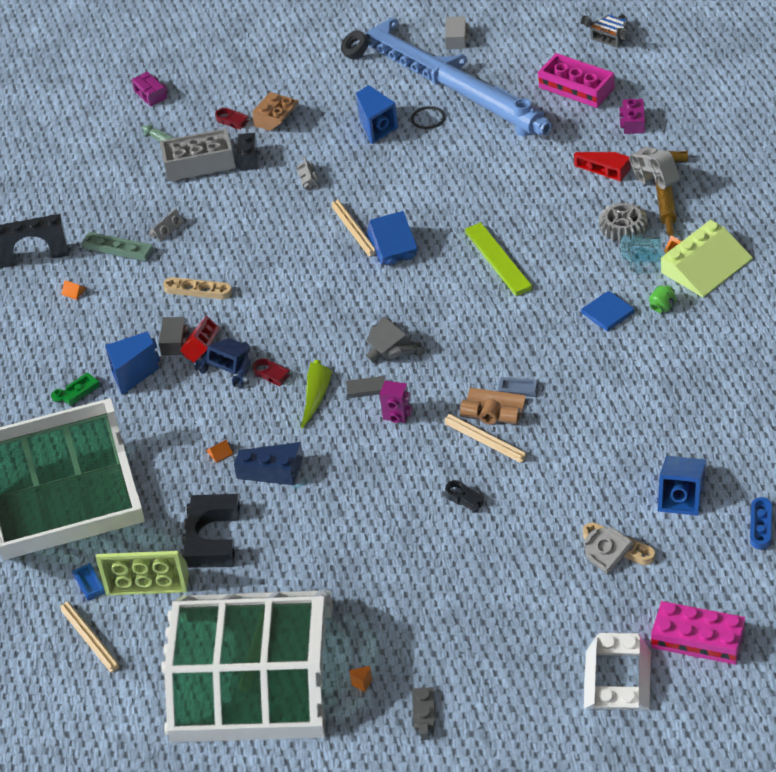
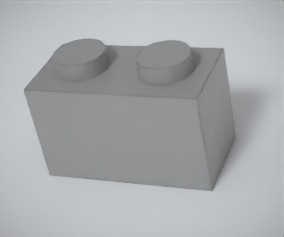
(456, 32)

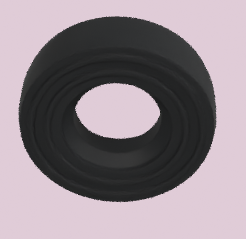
(359, 49)

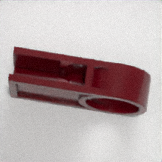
(234, 119)
(274, 373)

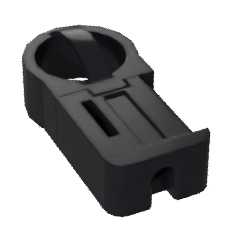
(467, 498)

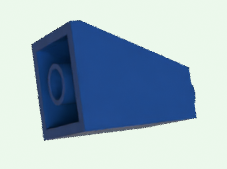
(376, 113)
(392, 238)
(132, 360)
(681, 485)

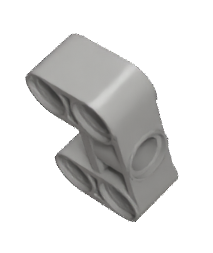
(654, 164)

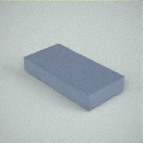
(518, 386)

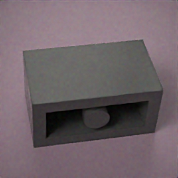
(173, 335)

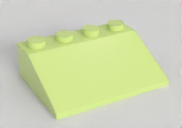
(705, 259)
(143, 572)

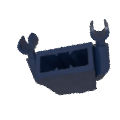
(229, 356)

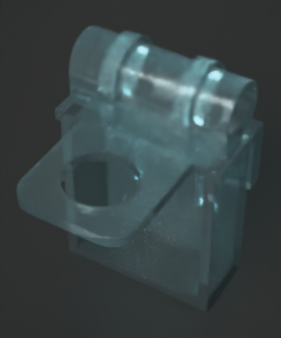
(640, 249)

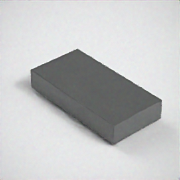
(364, 386)

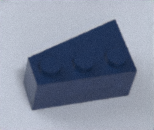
(270, 463)

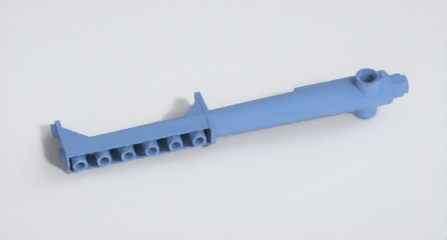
(447, 71)

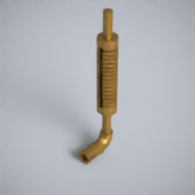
(666, 198)

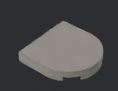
(606, 548)

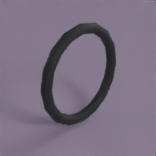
(428, 127)

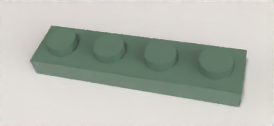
(117, 246)

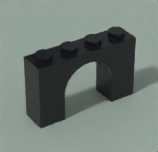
(47, 228)
(202, 511)

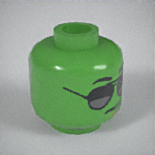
(662, 298)

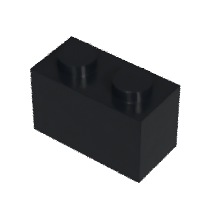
(247, 151)

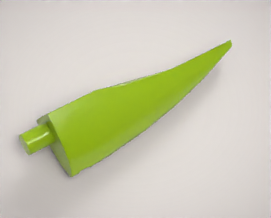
(317, 384)

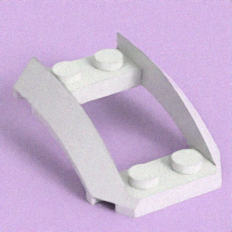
(617, 697)

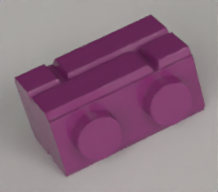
(149, 88)

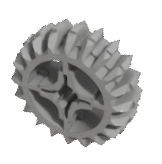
(623, 220)

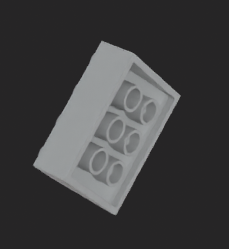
(197, 155)

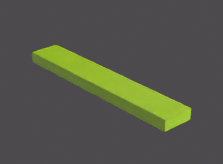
(498, 259)

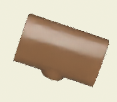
(492, 406)

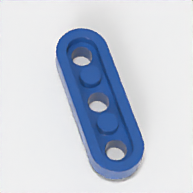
(764, 517)

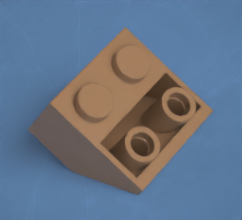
(273, 110)

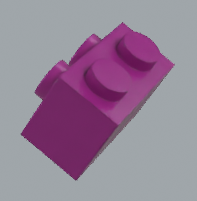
(633, 116)
(395, 401)

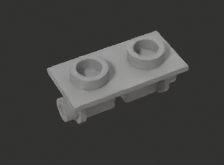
(308, 176)
(166, 225)

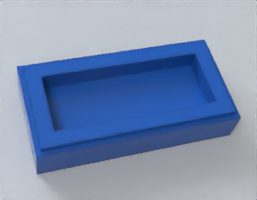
(88, 582)

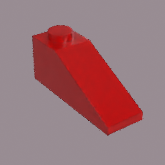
(604, 163)
(200, 339)

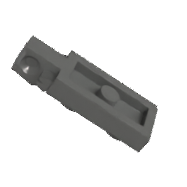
(423, 710)

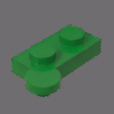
(76, 390)

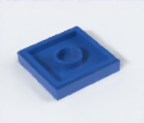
(607, 310)

